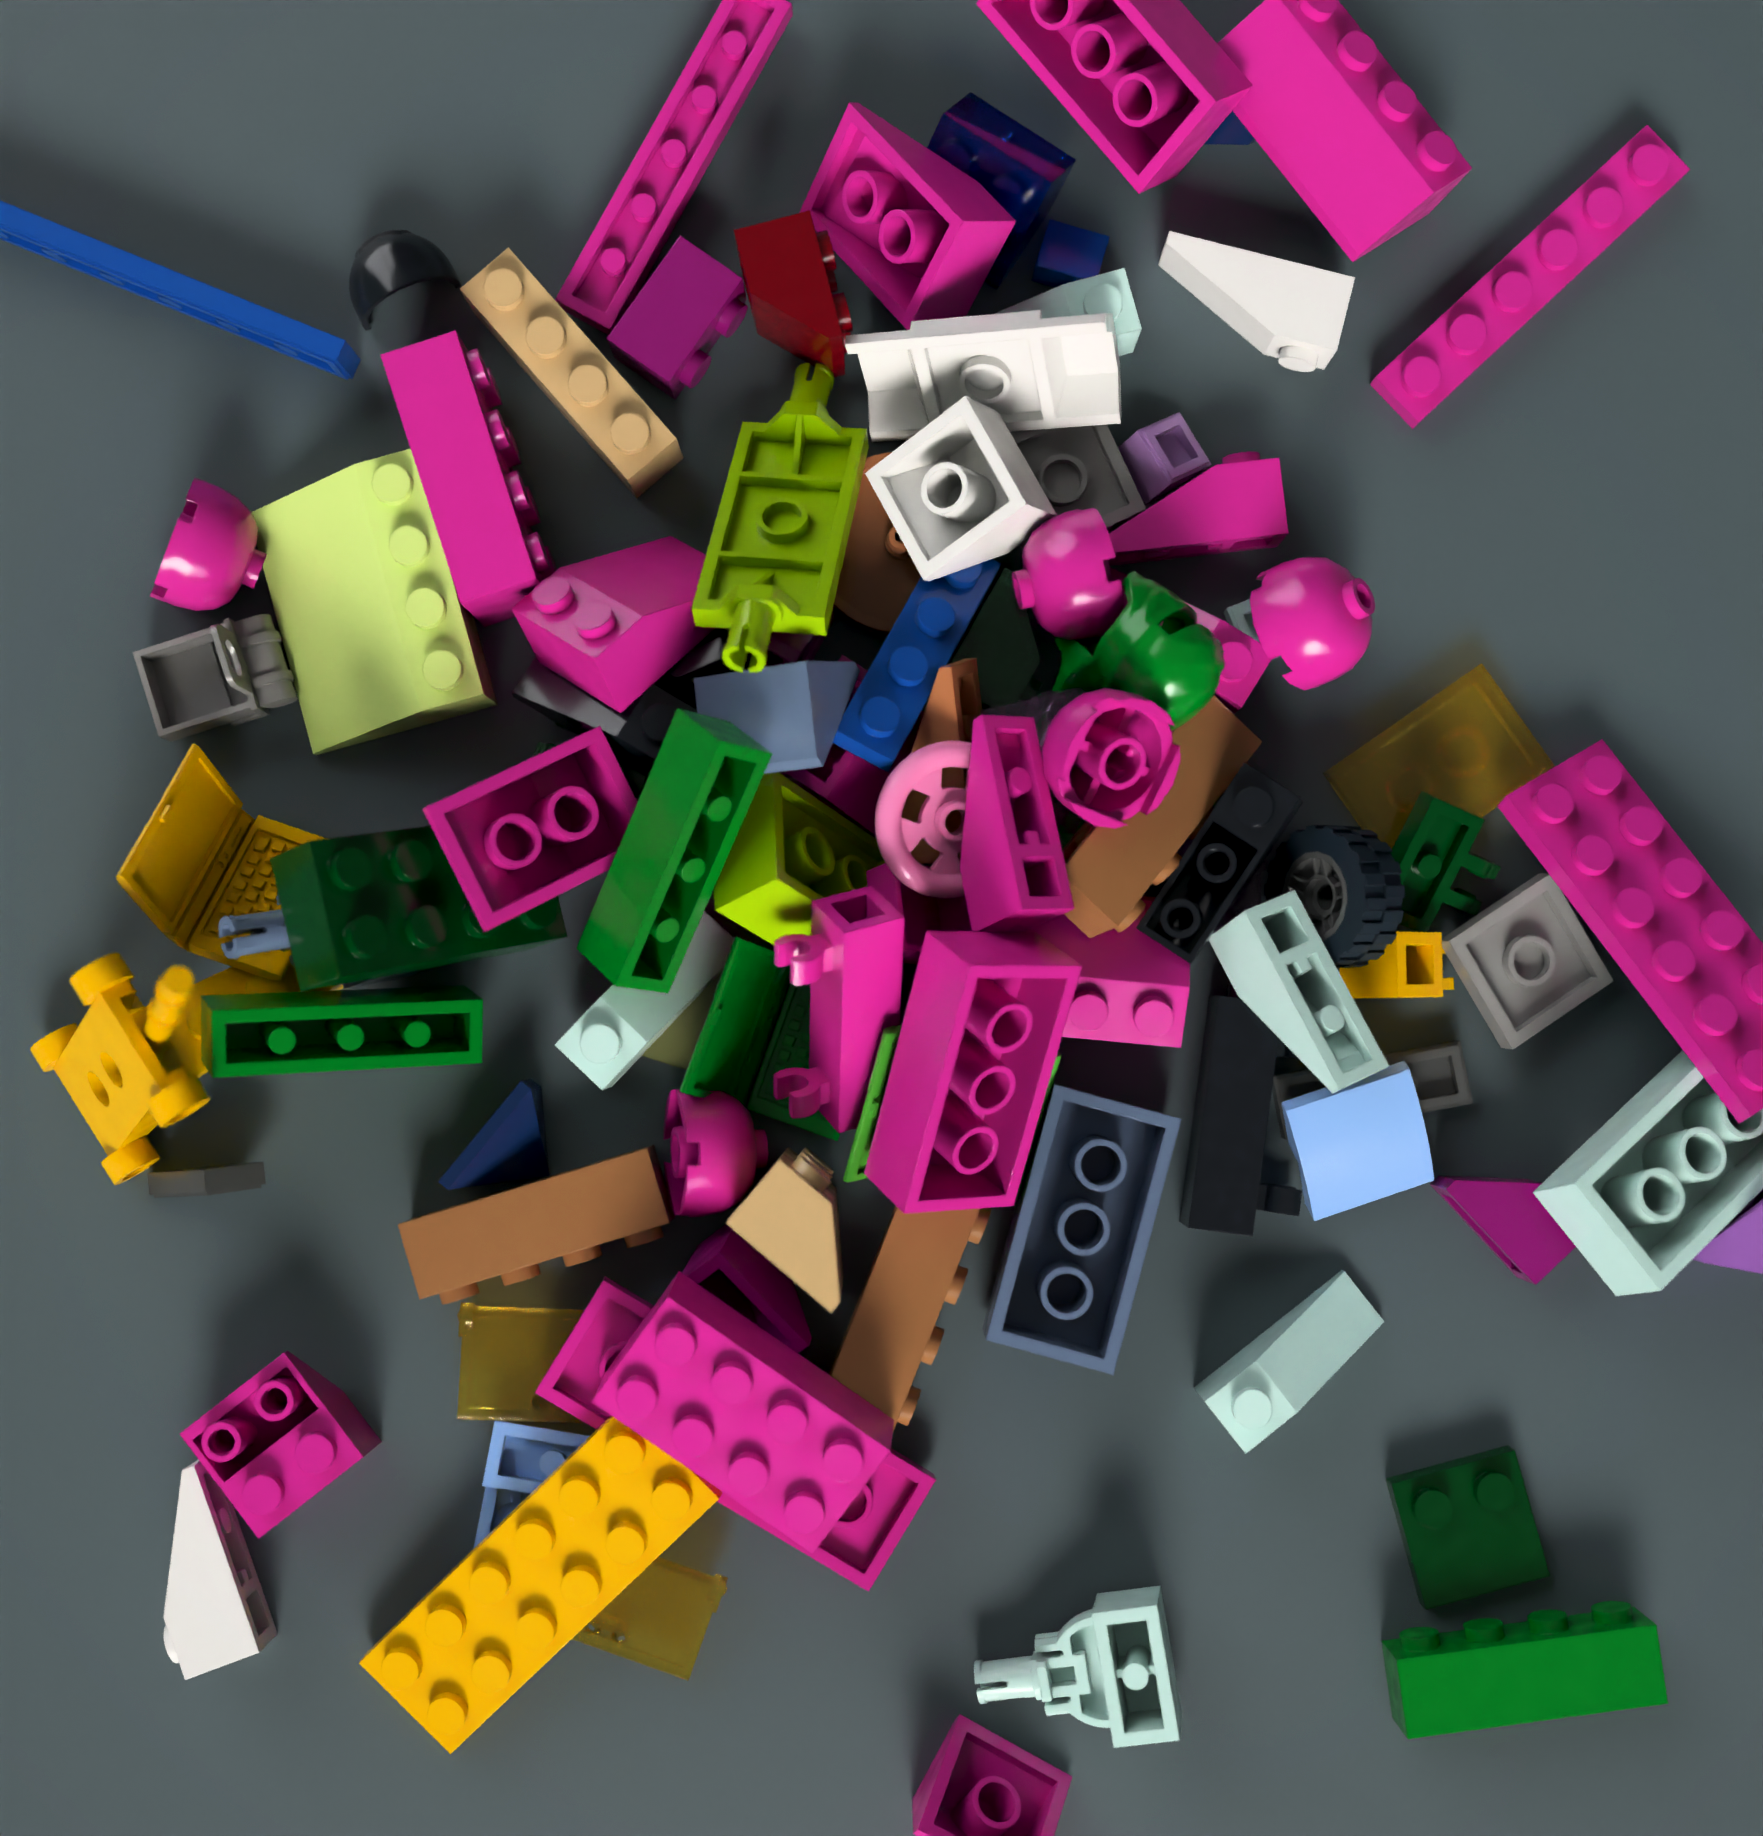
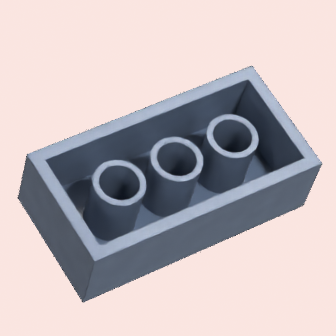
(1081, 1229)

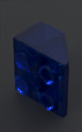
(1009, 163)

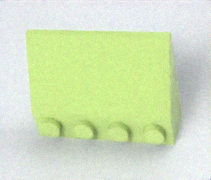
(369, 606)

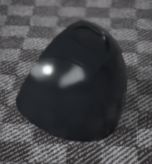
(393, 263)

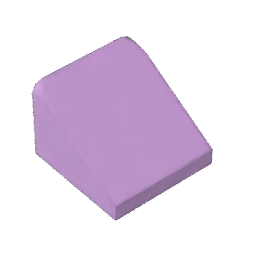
(1163, 456)

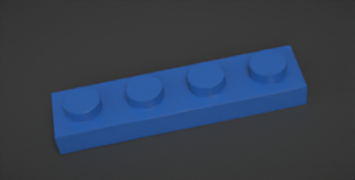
(908, 663)

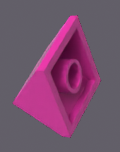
(987, 1788)

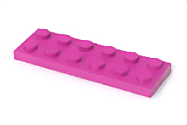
(1652, 914)
(864, 1533)

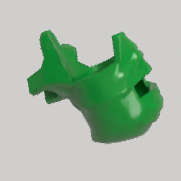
(1167, 664)

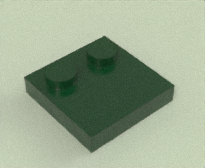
(1467, 1527)

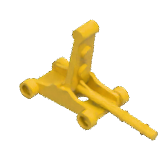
(138, 1062)

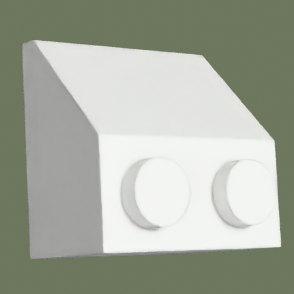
(960, 491)

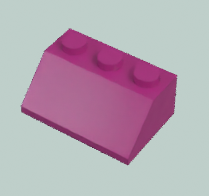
(1126, 984)

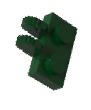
(1430, 856)

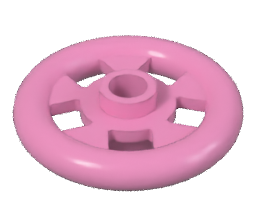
(899, 836)

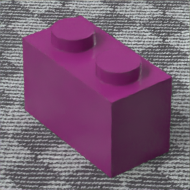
(679, 319)

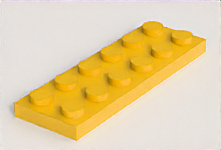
(537, 1581)

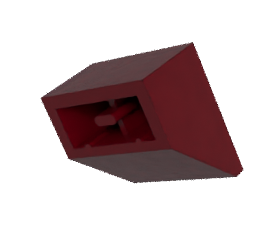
(791, 289)

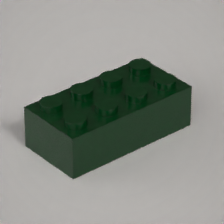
(389, 909)

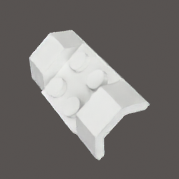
(1014, 362)

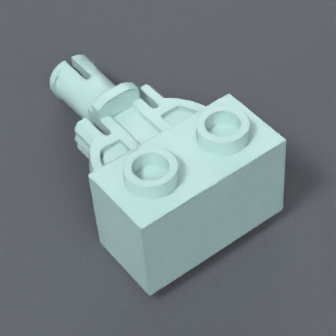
(1102, 1668)

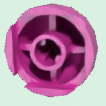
(209, 551)
(1070, 577)
(1313, 619)
(1110, 756)
(710, 1152)

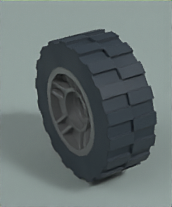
(1345, 886)

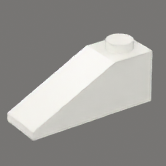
(1270, 301)
(213, 1591)

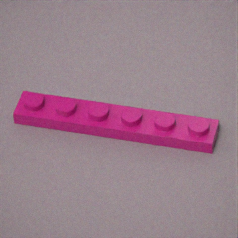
(672, 160)
(1529, 276)

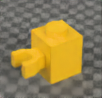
(1406, 970)

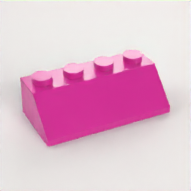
(1340, 122)

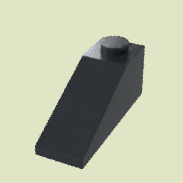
(632, 734)

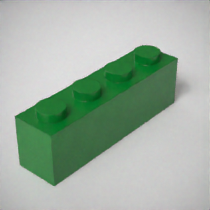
(673, 851)
(340, 1030)
(1523, 1670)

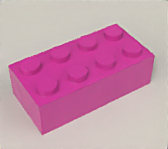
(1130, 75)
(468, 474)
(971, 1070)
(745, 1412)

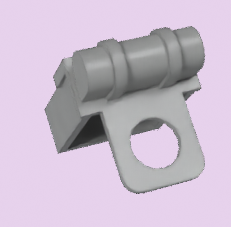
(215, 677)

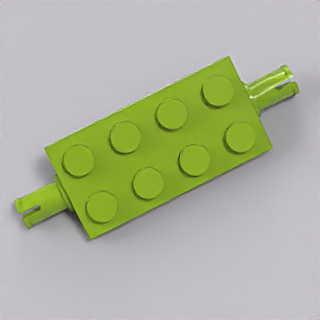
(782, 524)

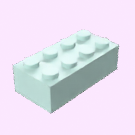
(1657, 1180)

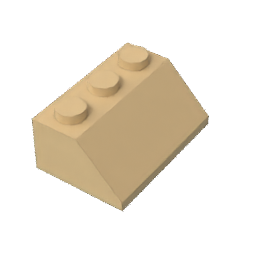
(796, 1224)

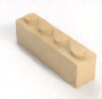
(572, 372)

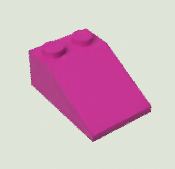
(905, 219)
(616, 618)
(535, 827)

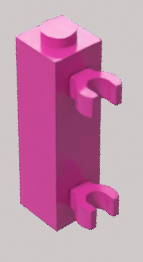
(854, 995)

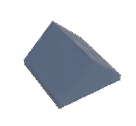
(783, 707)

